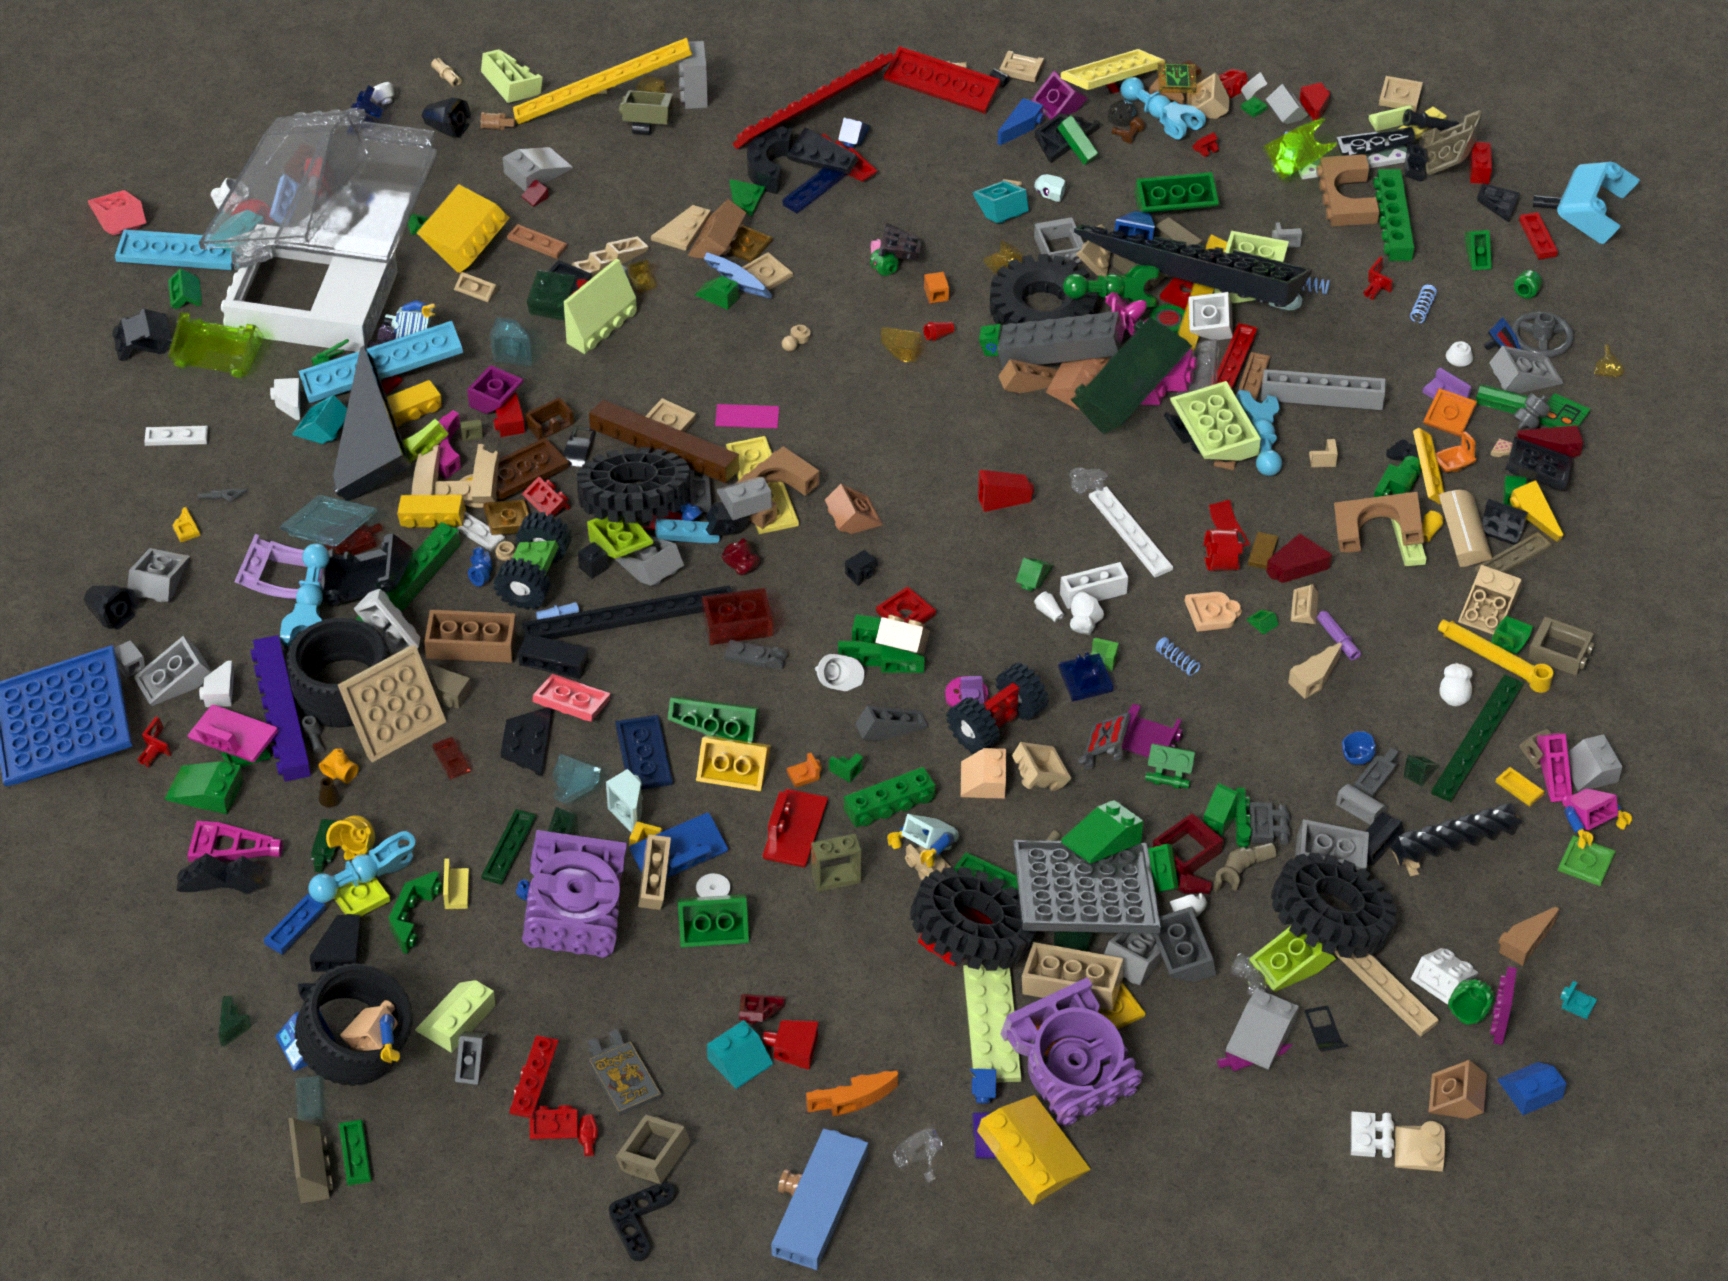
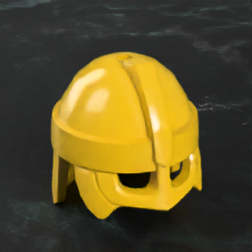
(348, 835)

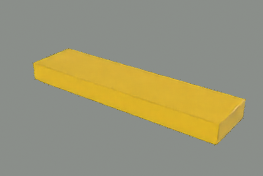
(1429, 464)

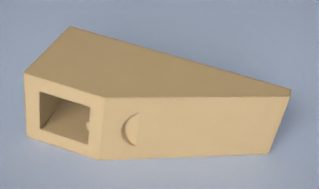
(1314, 672)

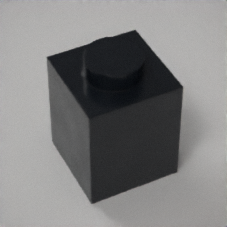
(593, 560)

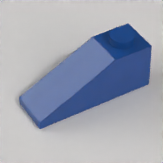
(1022, 120)

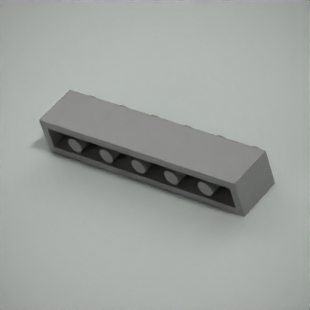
(1324, 389)

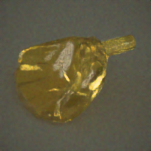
(1608, 365)

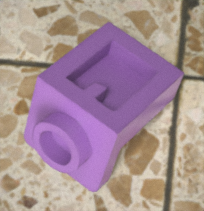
(972, 687)

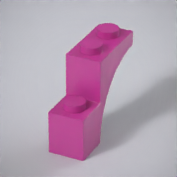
(1176, 380)
(449, 460)

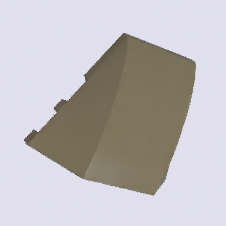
(1452, 144)

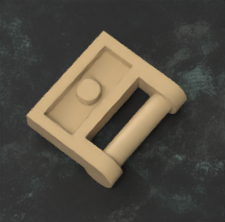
(1022, 66)

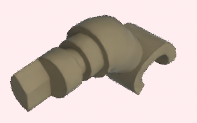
(1238, 861)

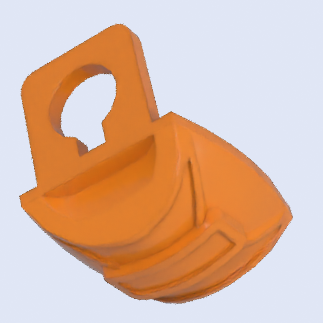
(1457, 457)

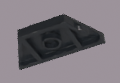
(1052, 140)
(900, 243)
(527, 739)

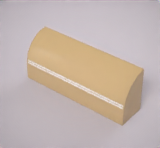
(1465, 527)

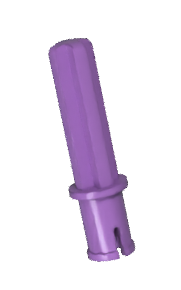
(1338, 635)

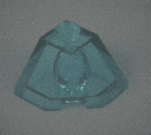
(573, 778)

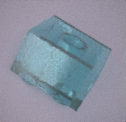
(510, 343)

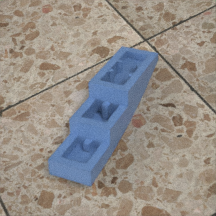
(745, 280)

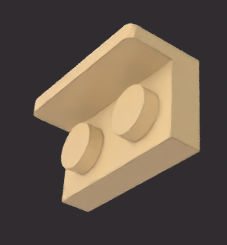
(913, 860)

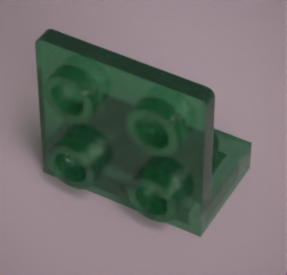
(549, 294)

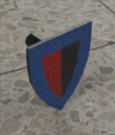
(1502, 336)

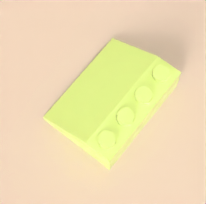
(1256, 245)
(599, 307)
(1217, 423)

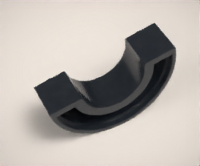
(762, 151)

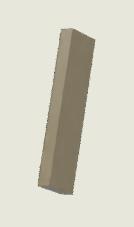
(1518, 554)

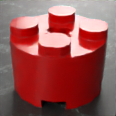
(1222, 549)

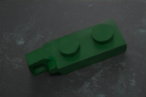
(321, 851)

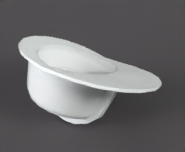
(844, 670)

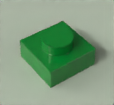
(1254, 106)

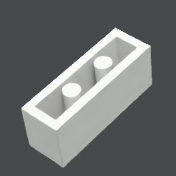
(1098, 582)

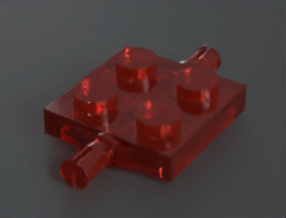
(358, 541)

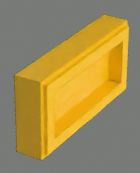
(1519, 786)

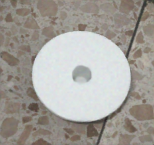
(712, 881)

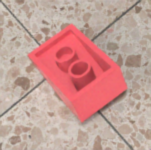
(118, 212)

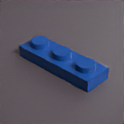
(294, 924)

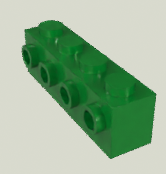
(889, 797)

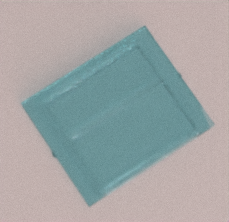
(327, 520)

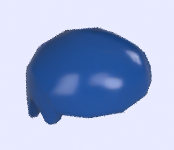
(1359, 744)

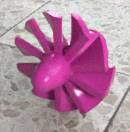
(1128, 313)

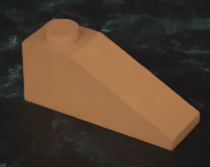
(1025, 377)
(1527, 935)

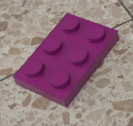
(1503, 1005)

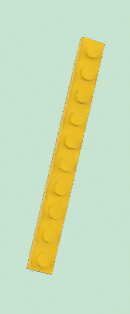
(602, 81)

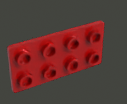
(794, 827)

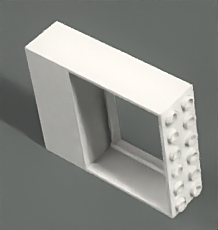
(343, 309)

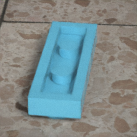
(684, 531)

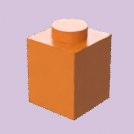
(936, 287)

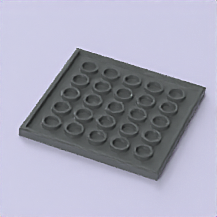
(1072, 895)

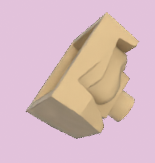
(1040, 766)

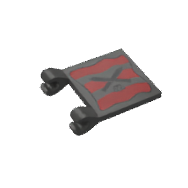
(1105, 736)

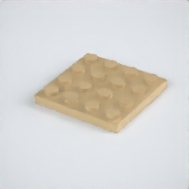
(392, 703)

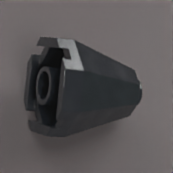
(447, 113)
(110, 602)

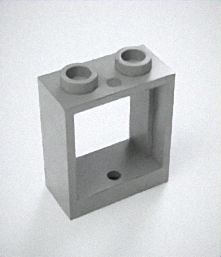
(1065, 228)

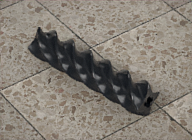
(1454, 832)

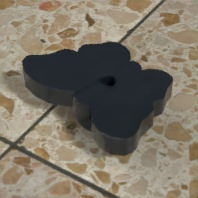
(1401, 450)

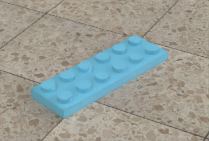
(170, 250)

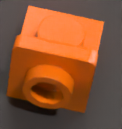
(805, 772)

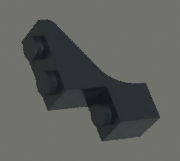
(212, 873)

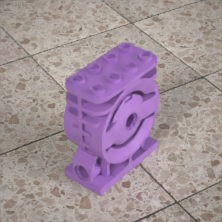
(566, 919)
(1073, 1016)

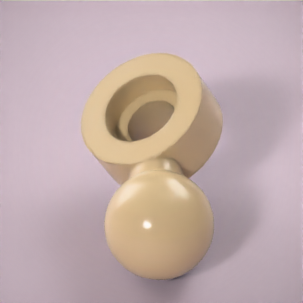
(799, 335)

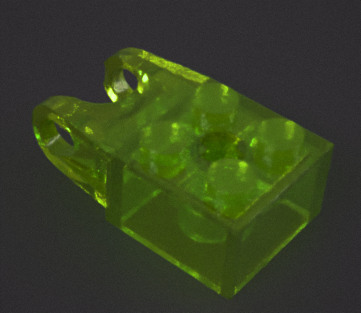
(1303, 146)

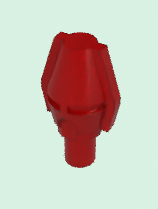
(587, 1134)

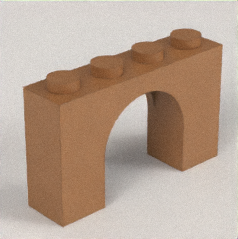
(1341, 209)
(785, 468)
(1399, 507)

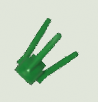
(323, 357)

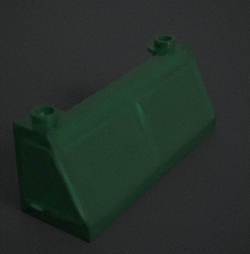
(1130, 374)

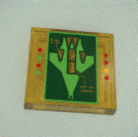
(1176, 78)

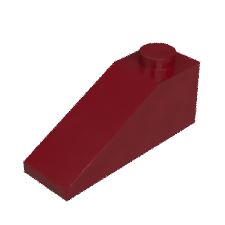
(1561, 439)

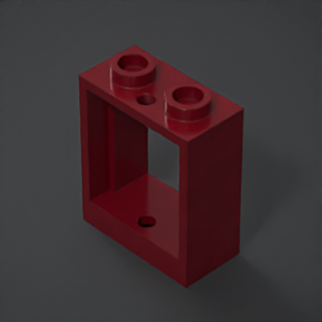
(1198, 831)

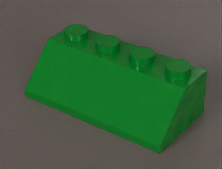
(1176, 192)

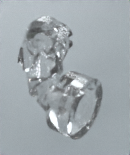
(1243, 967)

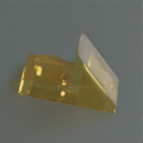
(1006, 254)
(640, 276)

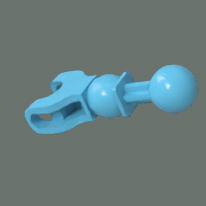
(1171, 115)
(1261, 417)
(308, 595)
(363, 868)

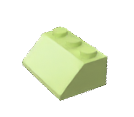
(458, 1013)

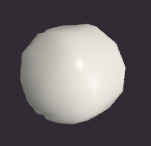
(1197, 903)

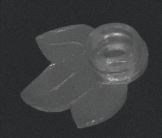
(1087, 479)

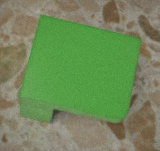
(1108, 651)

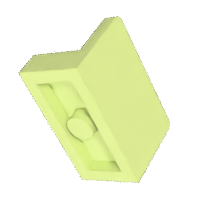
(1388, 118)

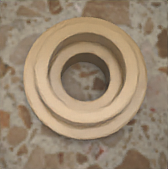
(502, 548)

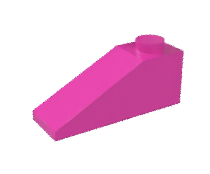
(1555, 765)

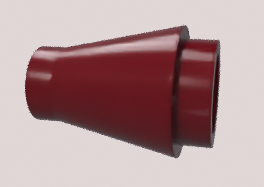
(1192, 884)

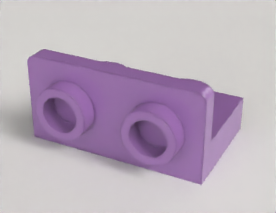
(1448, 382)

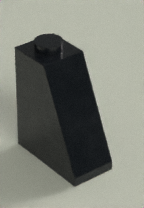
(338, 945)

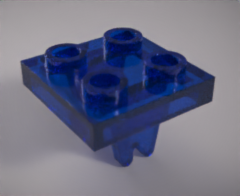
(364, 102)
(1085, 676)

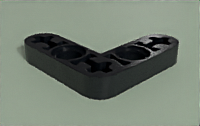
(629, 1219)

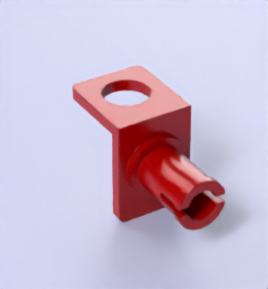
(1377, 280)
(154, 745)

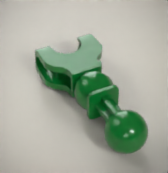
(1128, 285)

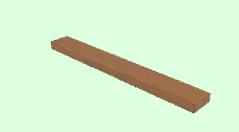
(1250, 382)

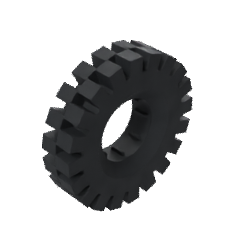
(1021, 280)
(604, 490)
(943, 924)
(1350, 932)

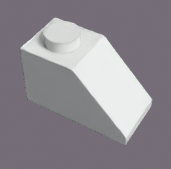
(287, 396)
(218, 686)

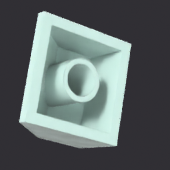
(625, 798)

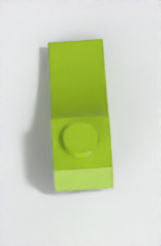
(424, 440)

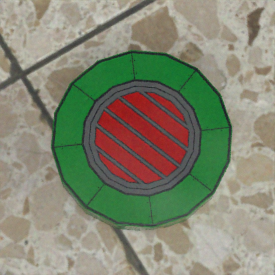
(1169, 316)

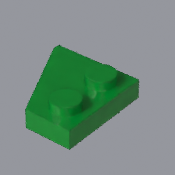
(746, 195)

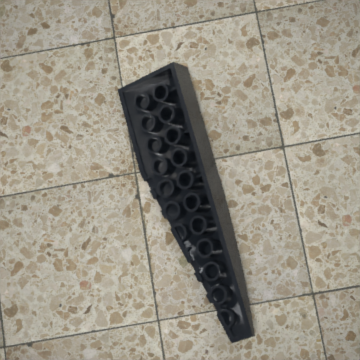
(1230, 272)

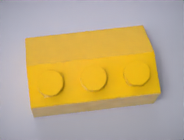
(733, 762)

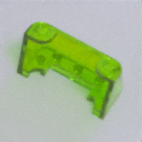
(214, 346)

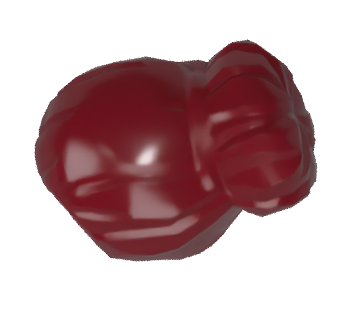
(740, 557)

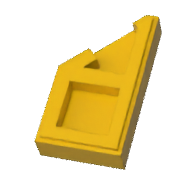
(185, 526)

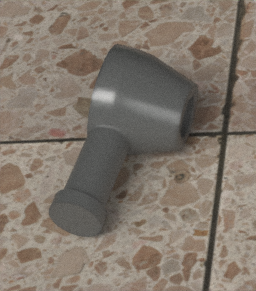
(311, 731)

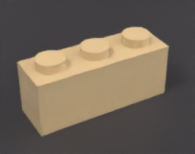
(654, 872)

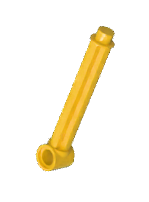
(1537, 676)

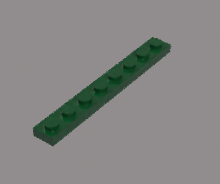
(1477, 738)

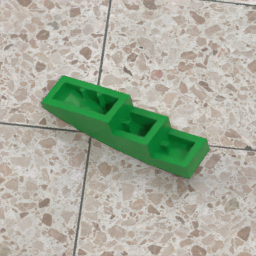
(889, 658)

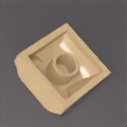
(1420, 1146)

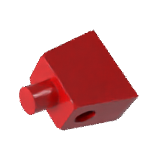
(793, 1042)

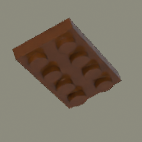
(526, 465)

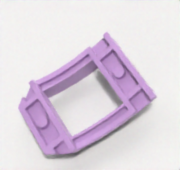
(256, 559)

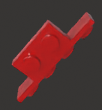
(533, 1077)

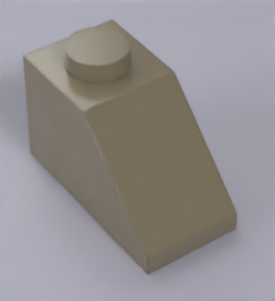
(449, 686)

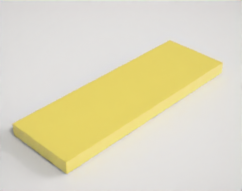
(1112, 69)
(752, 453)

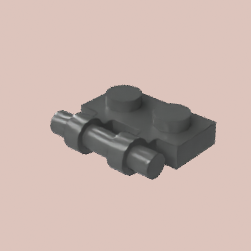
(1262, 823)

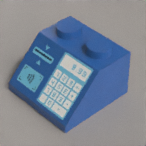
(288, 1043)

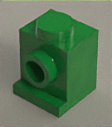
(865, 628)

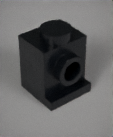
(860, 566)

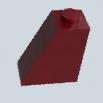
(1297, 560)

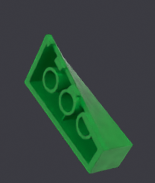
(715, 718)

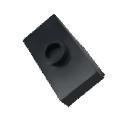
(722, 523)

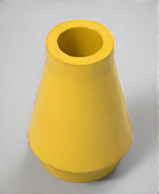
(1431, 524)

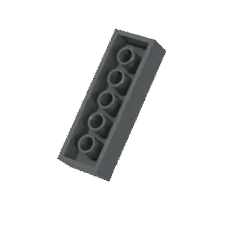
(1061, 339)

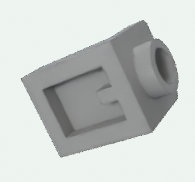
(1292, 235)

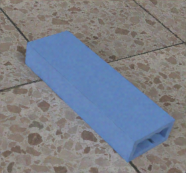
(820, 1199)

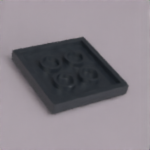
(1539, 463)

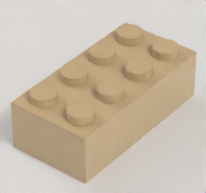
(1056, 967)

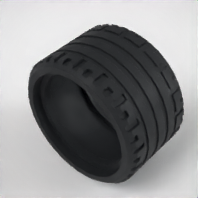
(324, 643)
(324, 1054)

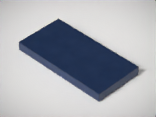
(644, 750)

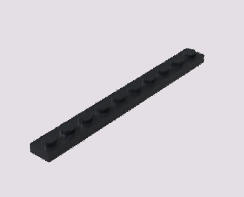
(620, 614)

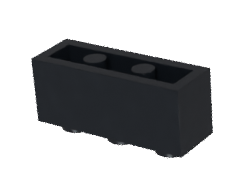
(553, 656)

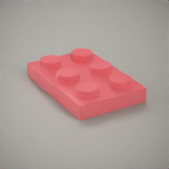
(571, 697)

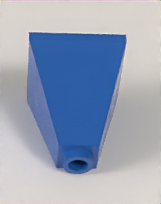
(1136, 223)

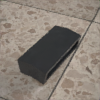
(1381, 836)

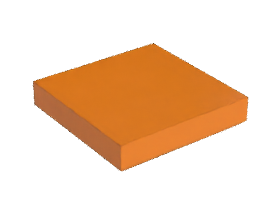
(1450, 412)

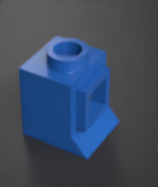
(983, 1085)

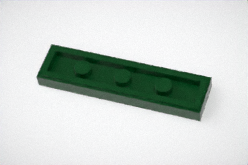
(508, 847)

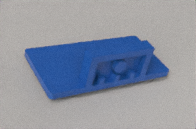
(689, 844)

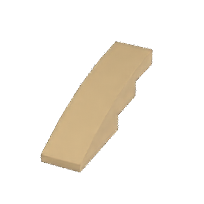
(621, 249)

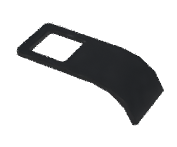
(577, 448)
(1326, 1036)

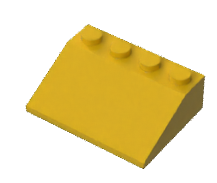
(462, 227)
(1032, 1148)

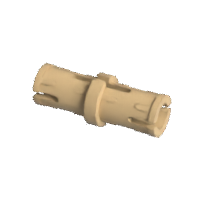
(446, 72)

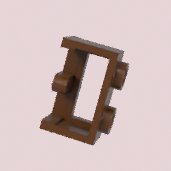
(549, 412)

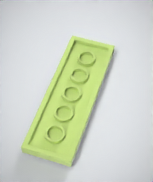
(988, 1004)

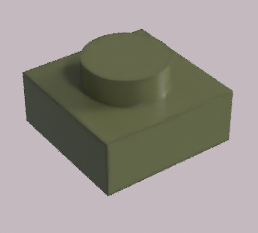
(471, 430)

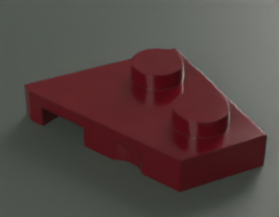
(759, 1007)

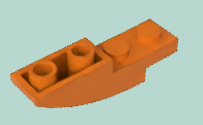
(846, 1099)

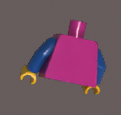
(1591, 809)

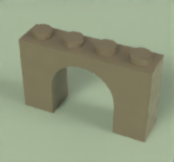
(1166, 229)

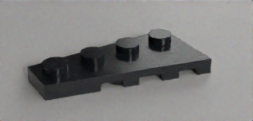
(1374, 141)
(820, 152)

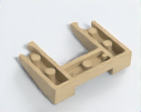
(478, 490)

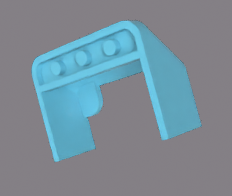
(1583, 208)

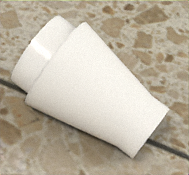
(1048, 606)

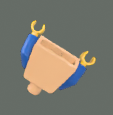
(372, 1031)

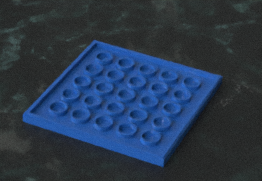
(62, 716)

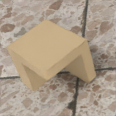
(1325, 458)

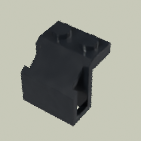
(142, 331)

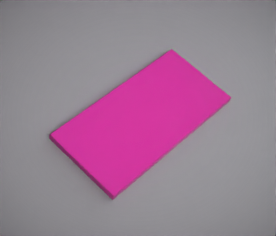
(747, 416)

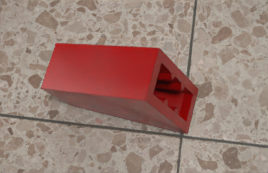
(1003, 490)

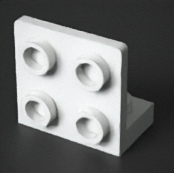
(1441, 973)

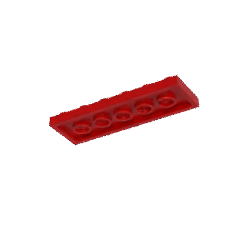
(942, 79)

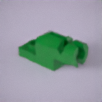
(1399, 479)

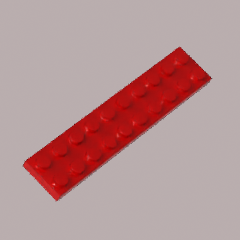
(812, 100)

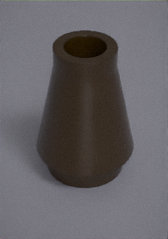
(328, 793)

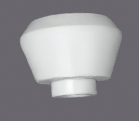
(383, 93)
(1459, 354)

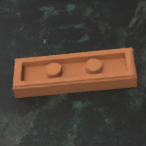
(537, 241)

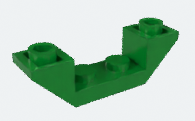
(424, 888)

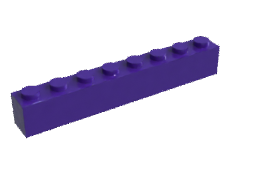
(280, 707)

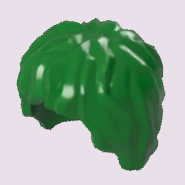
(1471, 1001)

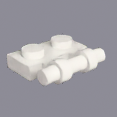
(1363, 1134)

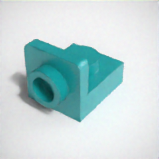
(1577, 1002)

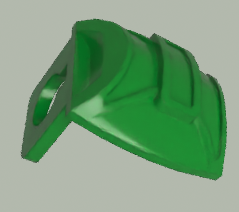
(1511, 634)

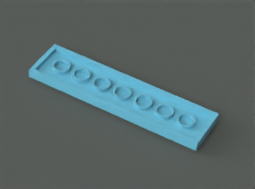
(390, 359)

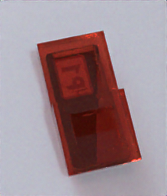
(450, 758)

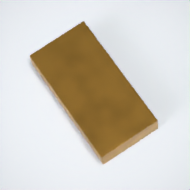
(1262, 550)

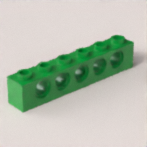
(1394, 215)

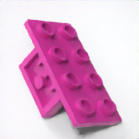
(233, 733)

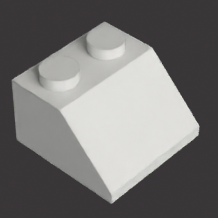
(1211, 316)

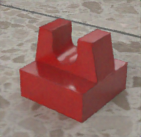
(1206, 142)

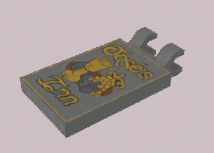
(622, 1074)

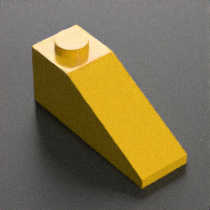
(1531, 499)

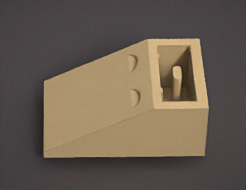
(1490, 599)

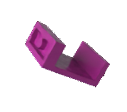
(1143, 732)

